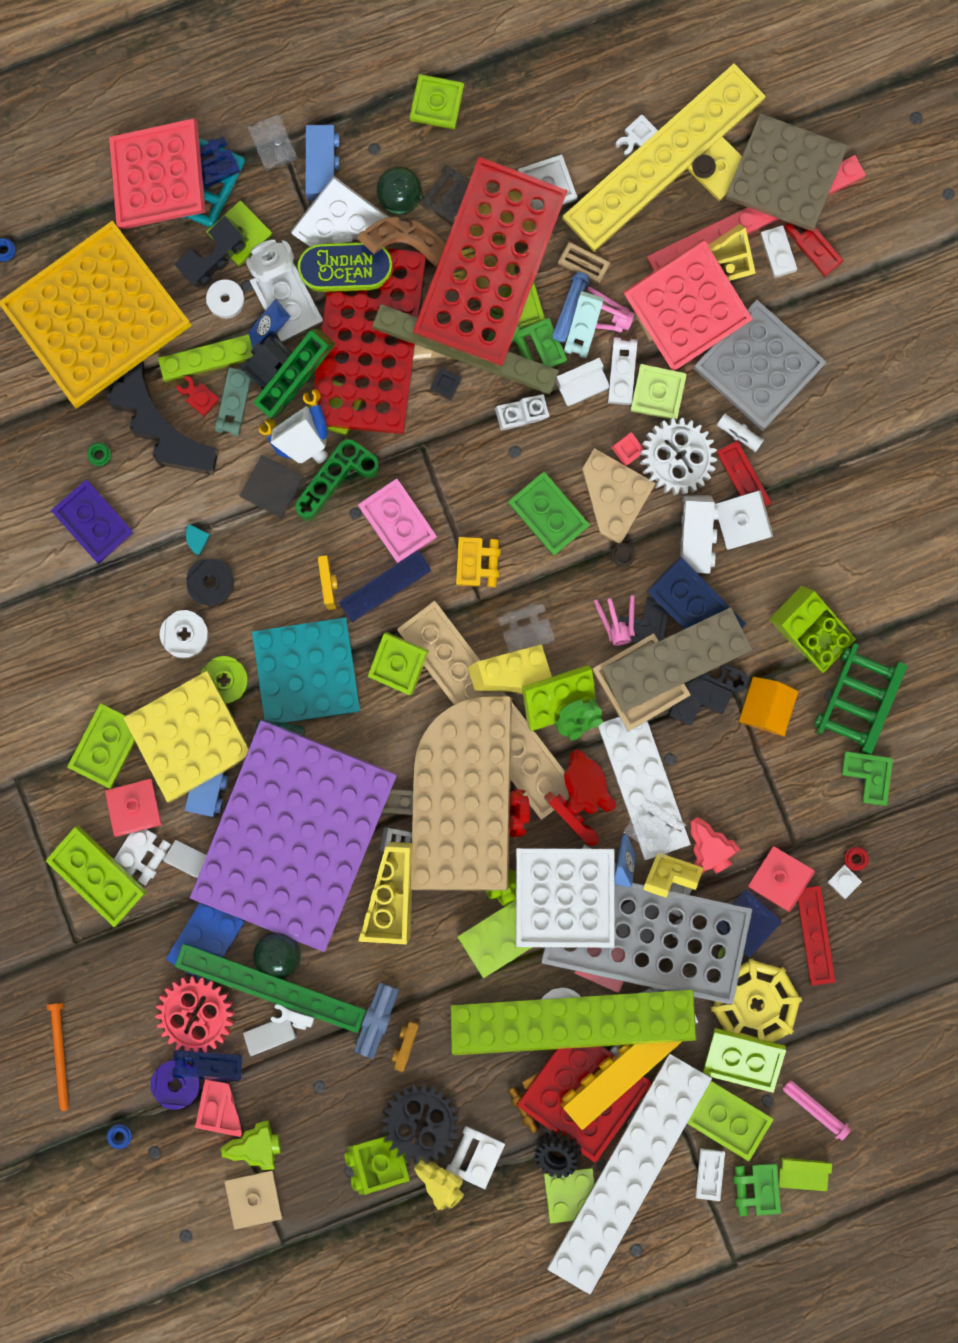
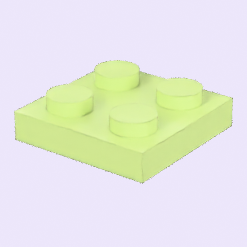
(658, 392)

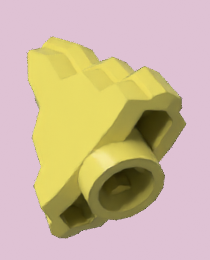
(440, 1184)

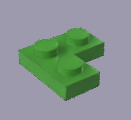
(875, 771)

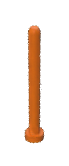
(59, 1054)

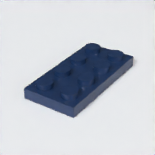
(687, 595)

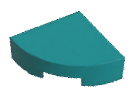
(196, 539)

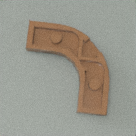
(415, 234)

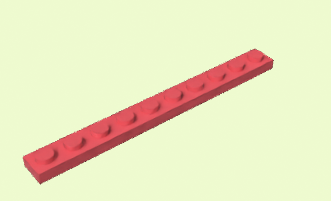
(848, 173)

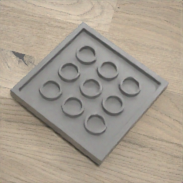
(760, 366)

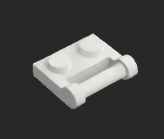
(483, 1159)

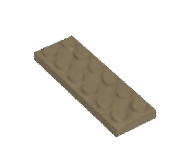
(676, 660)

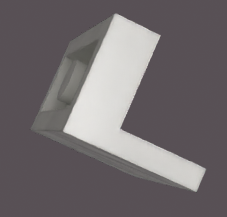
(582, 382)

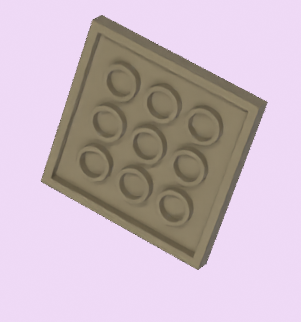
(786, 172)

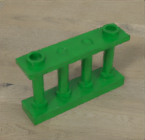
(875, 718)

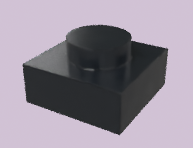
(446, 384)

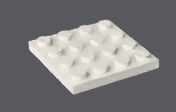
(565, 898)

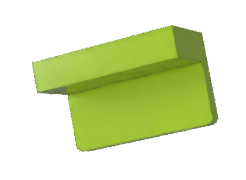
(804, 1174)

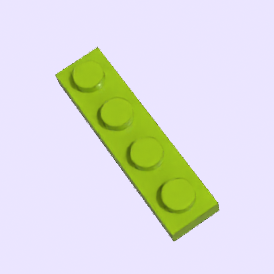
(205, 358)

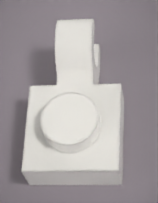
(299, 1019)

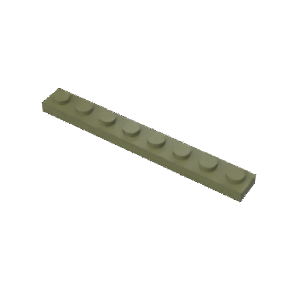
(514, 366)

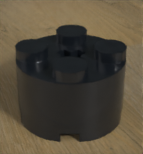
(265, 361)

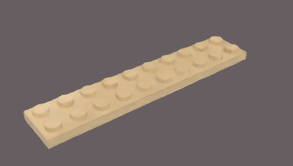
(448, 663)

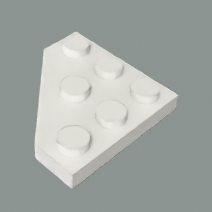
(336, 216)

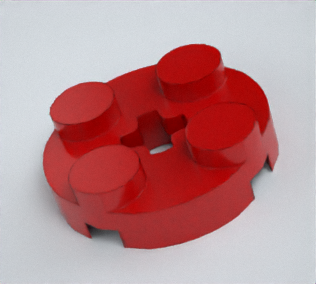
(518, 812)

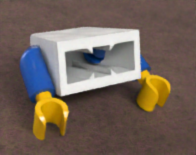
(301, 434)

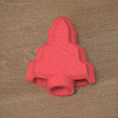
(711, 847)

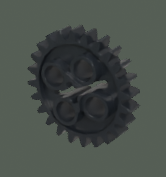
(440, 1132)

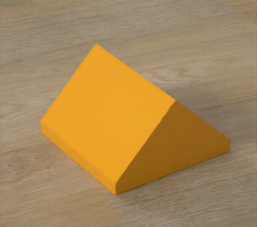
(768, 705)

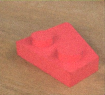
(218, 1109)

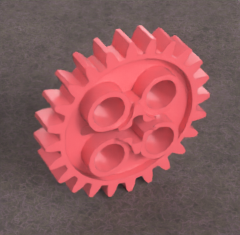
(176, 1003)

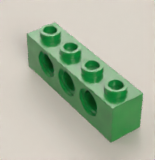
(294, 373)

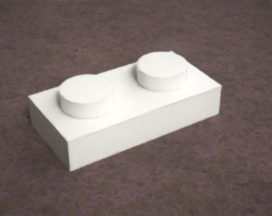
(778, 251)

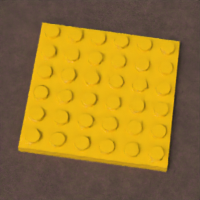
(94, 314)

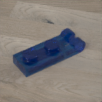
(207, 1066)

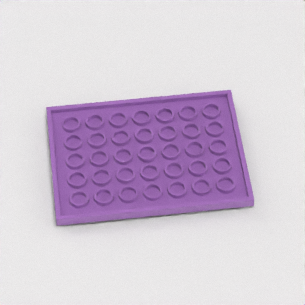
(293, 835)

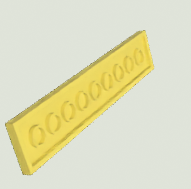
(663, 157)

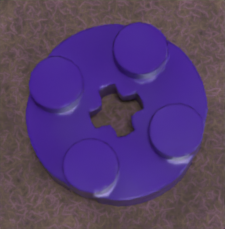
(164, 1093)

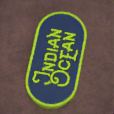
(344, 267)

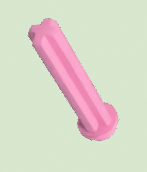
(818, 1111)

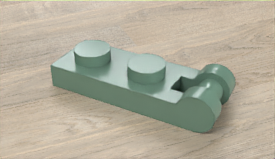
(233, 402)

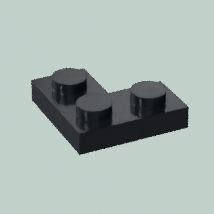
(653, 621)
(703, 694)

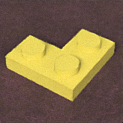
(670, 871)

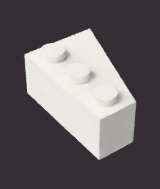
(698, 532)

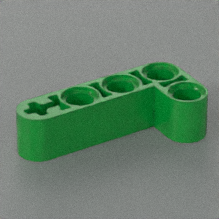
(333, 482)

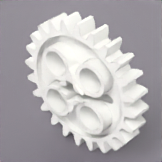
(693, 443)

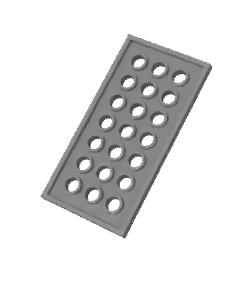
(651, 975)

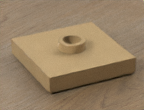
(253, 1199)

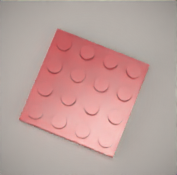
(157, 174)
(687, 305)

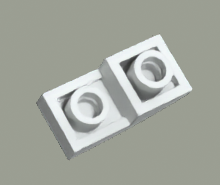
(522, 413)

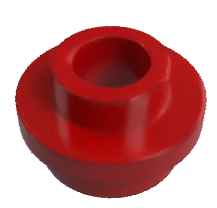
(864, 858)

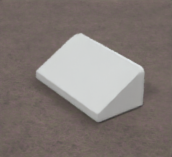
(185, 858)
(268, 1036)

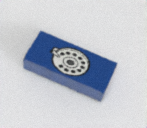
(269, 323)

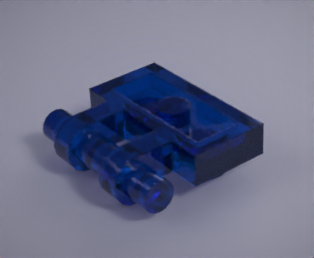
(219, 166)

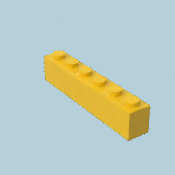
(613, 1080)

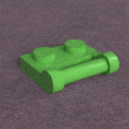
(548, 349)

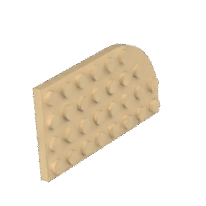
(463, 798)

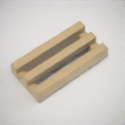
(596, 279)

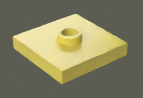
(727, 162)

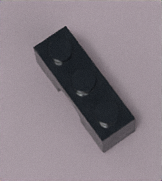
(228, 241)

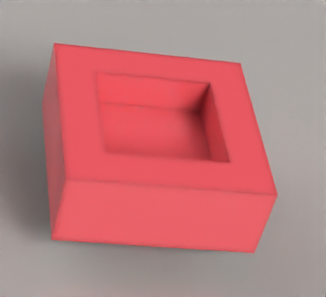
(627, 448)

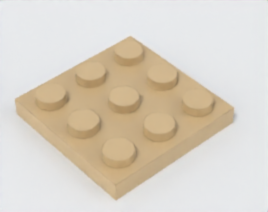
(649, 709)

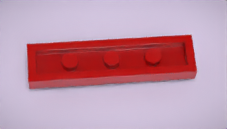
(815, 936)

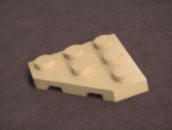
(615, 494)

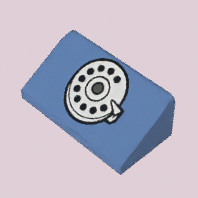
(625, 863)

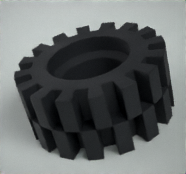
(554, 1164)

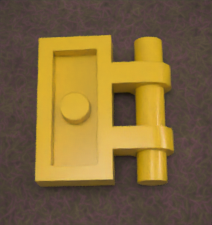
(469, 562)

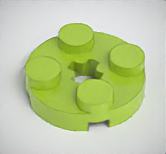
(235, 671)

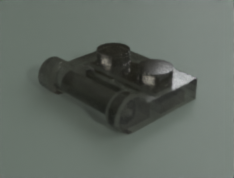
(451, 201)

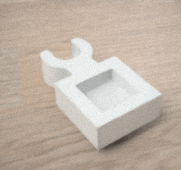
(637, 134)

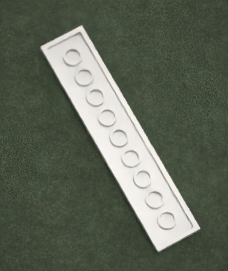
(629, 1174)

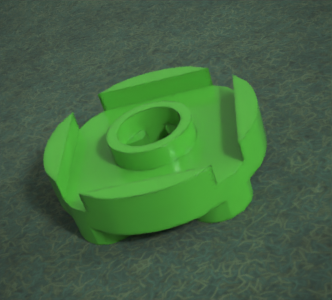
(578, 718)

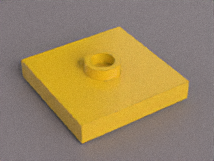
(328, 582)

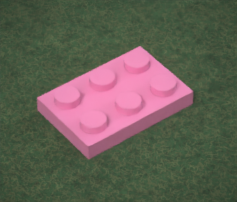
(397, 521)

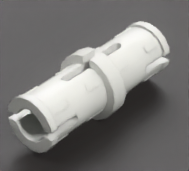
(740, 432)

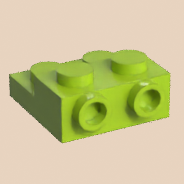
(375, 1166)

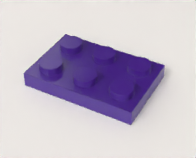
(92, 521)

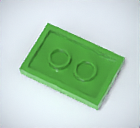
(548, 514)

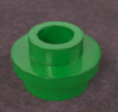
(96, 447)

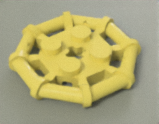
(770, 1007)

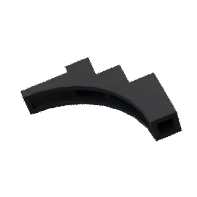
(173, 447)

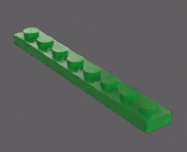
(270, 988)

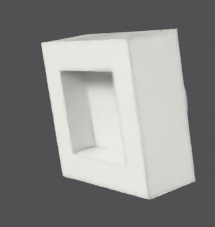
(844, 881)

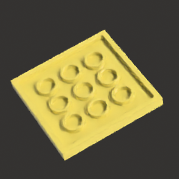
(187, 736)

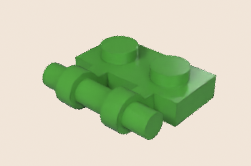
(765, 1188)

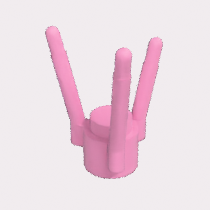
(622, 315)
(620, 633)

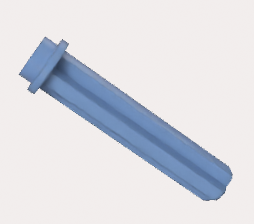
(579, 282)

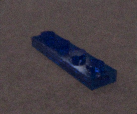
(385, 586)

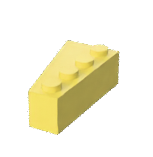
(391, 900)

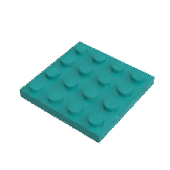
(306, 671)

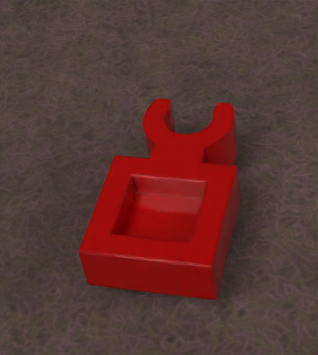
(199, 398)

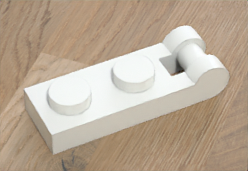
(622, 372)

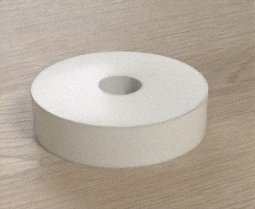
(225, 309)

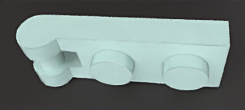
(584, 323)

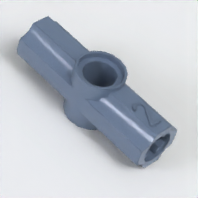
(376, 1020)

